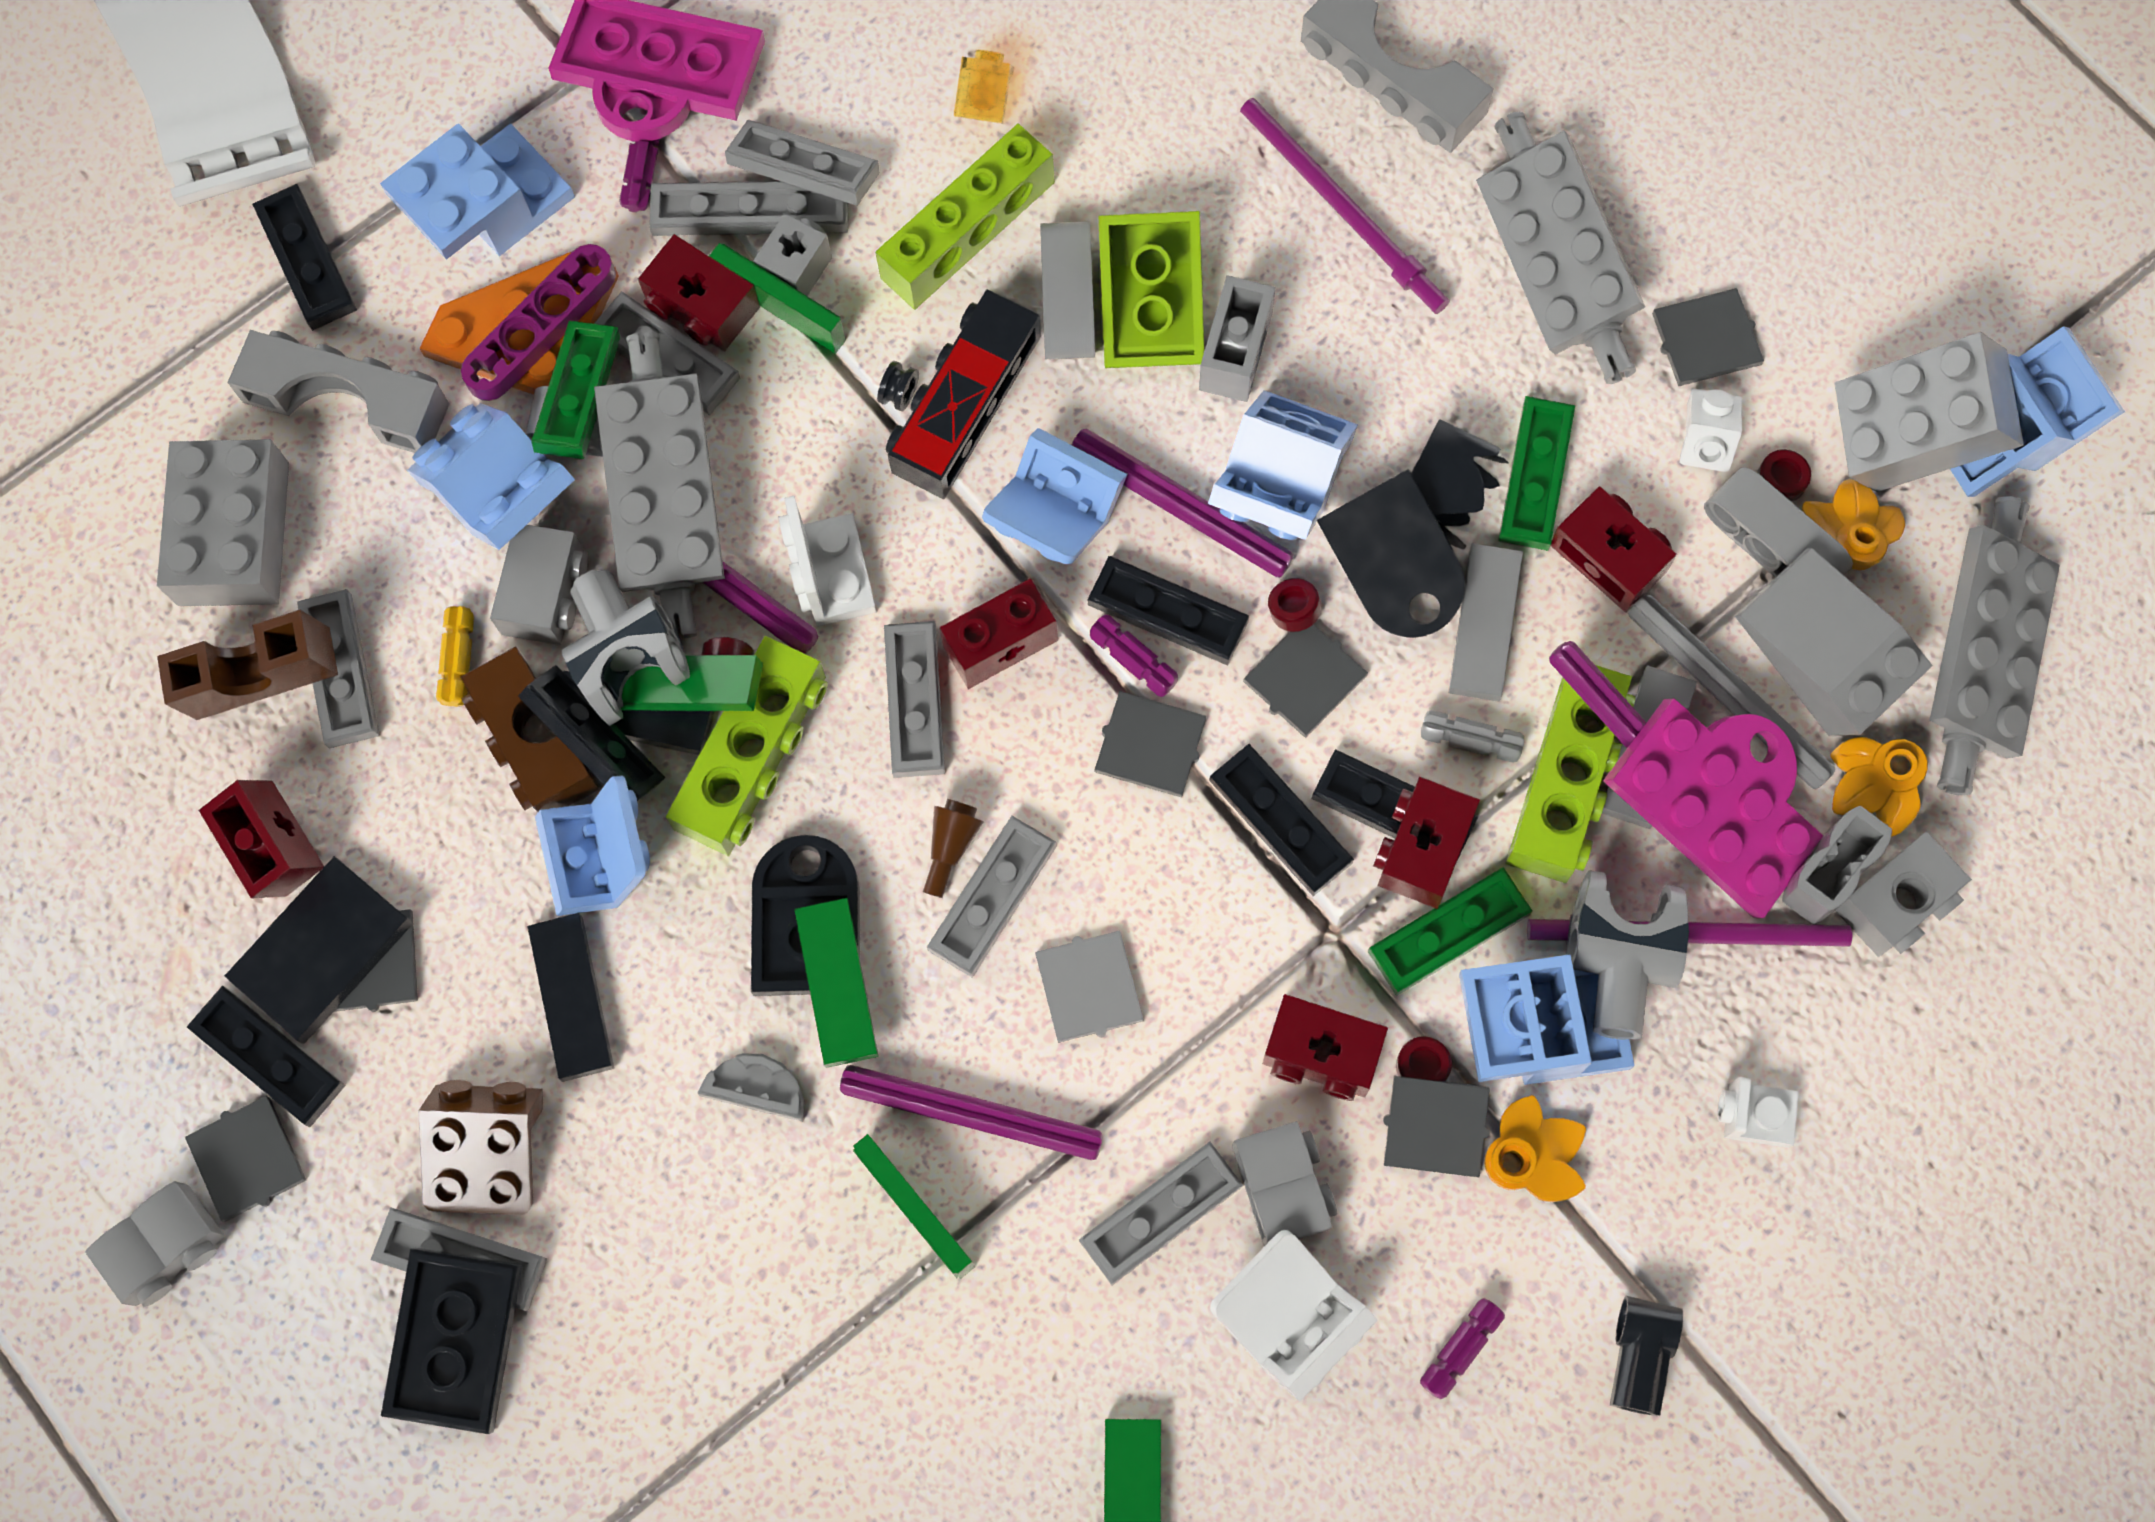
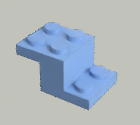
(475, 190)
(2058, 406)
(1282, 466)
(489, 474)
(1537, 1022)

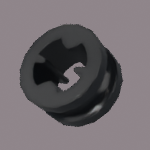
(898, 385)

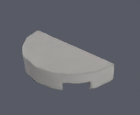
(755, 1084)

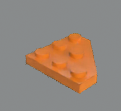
(471, 318)

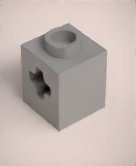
(807, 249)

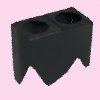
(1451, 477)

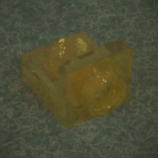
(983, 87)

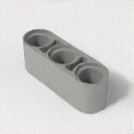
(1067, 290)
(1770, 524)

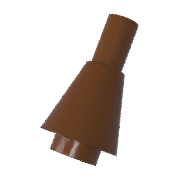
(951, 835)

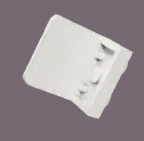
(1291, 1314)

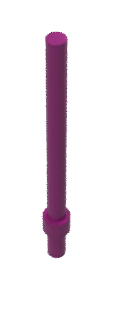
(1406, 269)
(1723, 933)

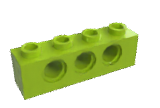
(965, 216)
(719, 763)
(1537, 844)

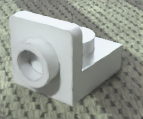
(1758, 1113)

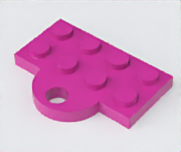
(656, 63)
(1719, 800)

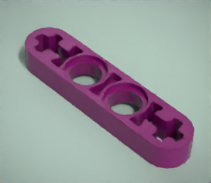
(530, 316)

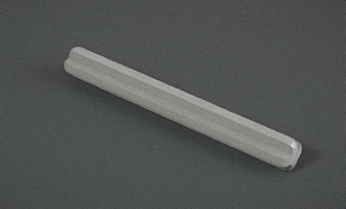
(1724, 683)

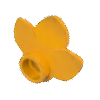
(1858, 522)
(1874, 785)
(1543, 1149)

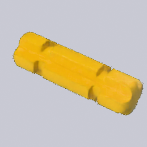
(454, 655)

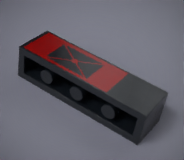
(963, 394)

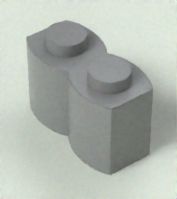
(1837, 865)
(1283, 1183)
(155, 1244)

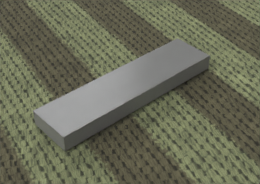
(739, 208)

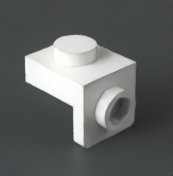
(1712, 429)

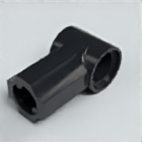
(1647, 1341)

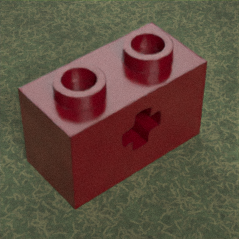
(698, 293)
(1619, 573)
(999, 633)
(1442, 815)
(261, 838)
(1305, 1025)

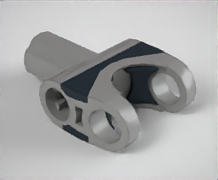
(619, 643)
(1626, 953)

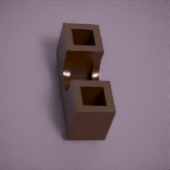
(213, 679)
(545, 771)

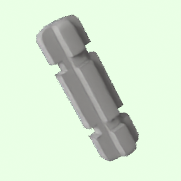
(1472, 736)

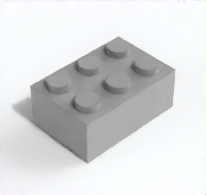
(1928, 412)
(223, 523)

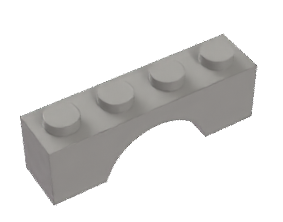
(1438, 101)
(282, 375)

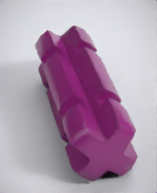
(639, 175)
(1133, 655)
(1462, 1348)

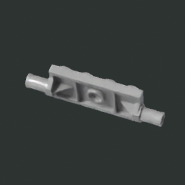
(1561, 246)
(659, 483)
(1992, 646)

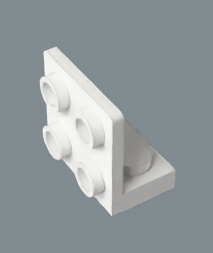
(827, 566)

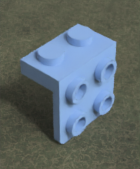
(1056, 498)
(593, 850)

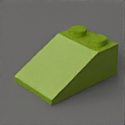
(1152, 289)

